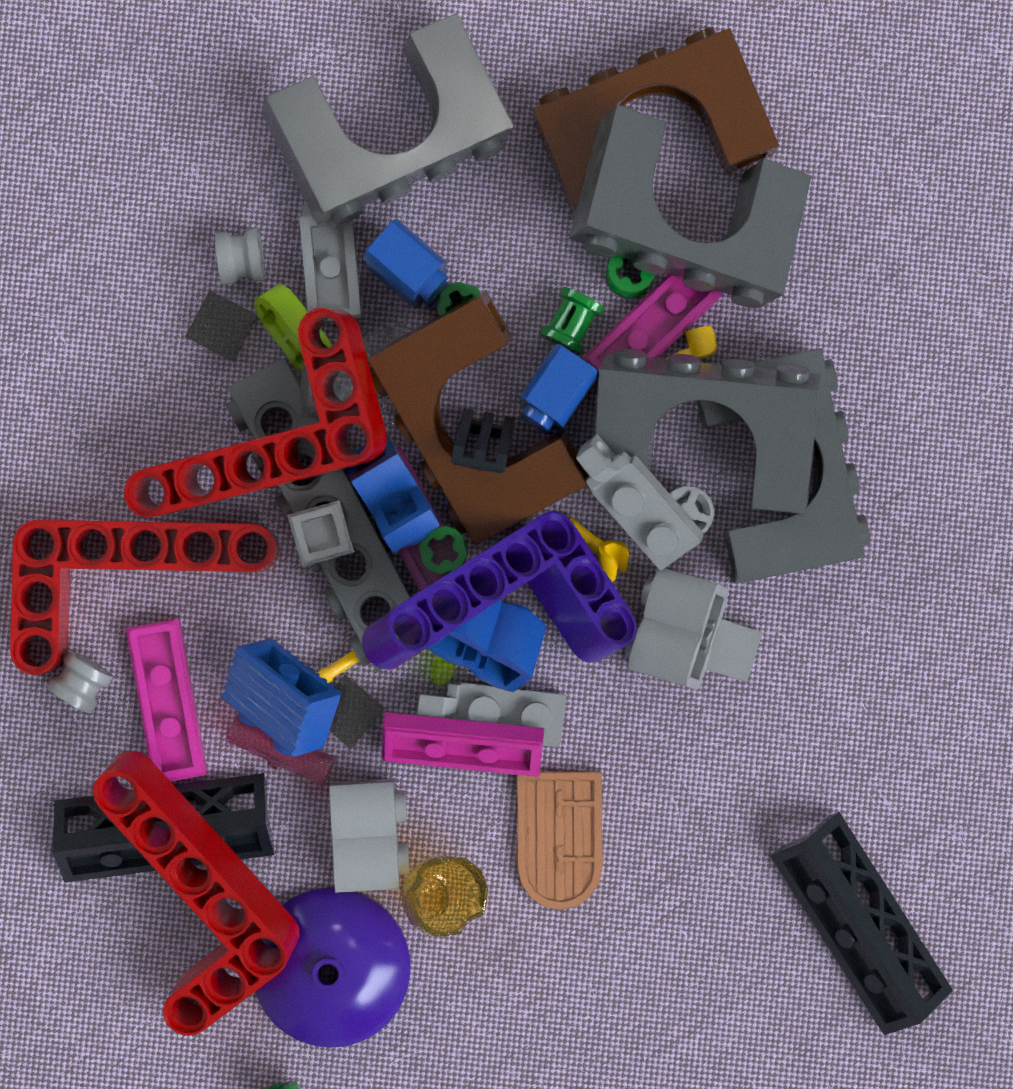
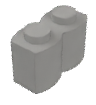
(677, 627)
(367, 836)

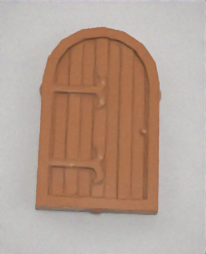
(560, 836)

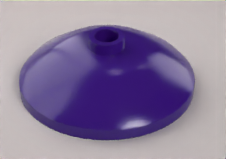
(371, 963)

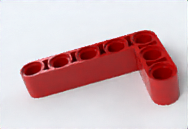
(279, 450)
(119, 555)
(201, 890)

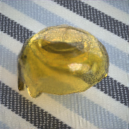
(444, 895)

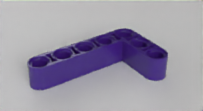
(543, 554)

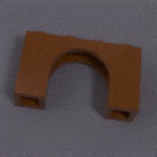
(703, 75)
(413, 376)

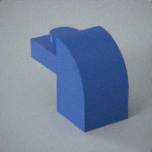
(394, 498)

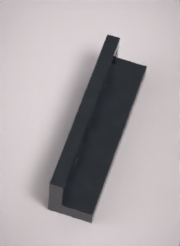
(107, 853)
(858, 931)

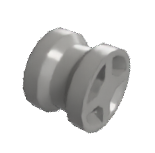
(240, 256)
(698, 505)
(79, 682)

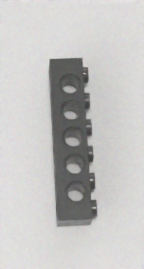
(279, 389)

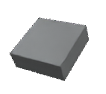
(321, 533)
(734, 650)

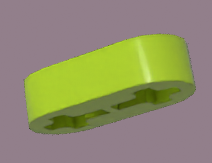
(281, 315)

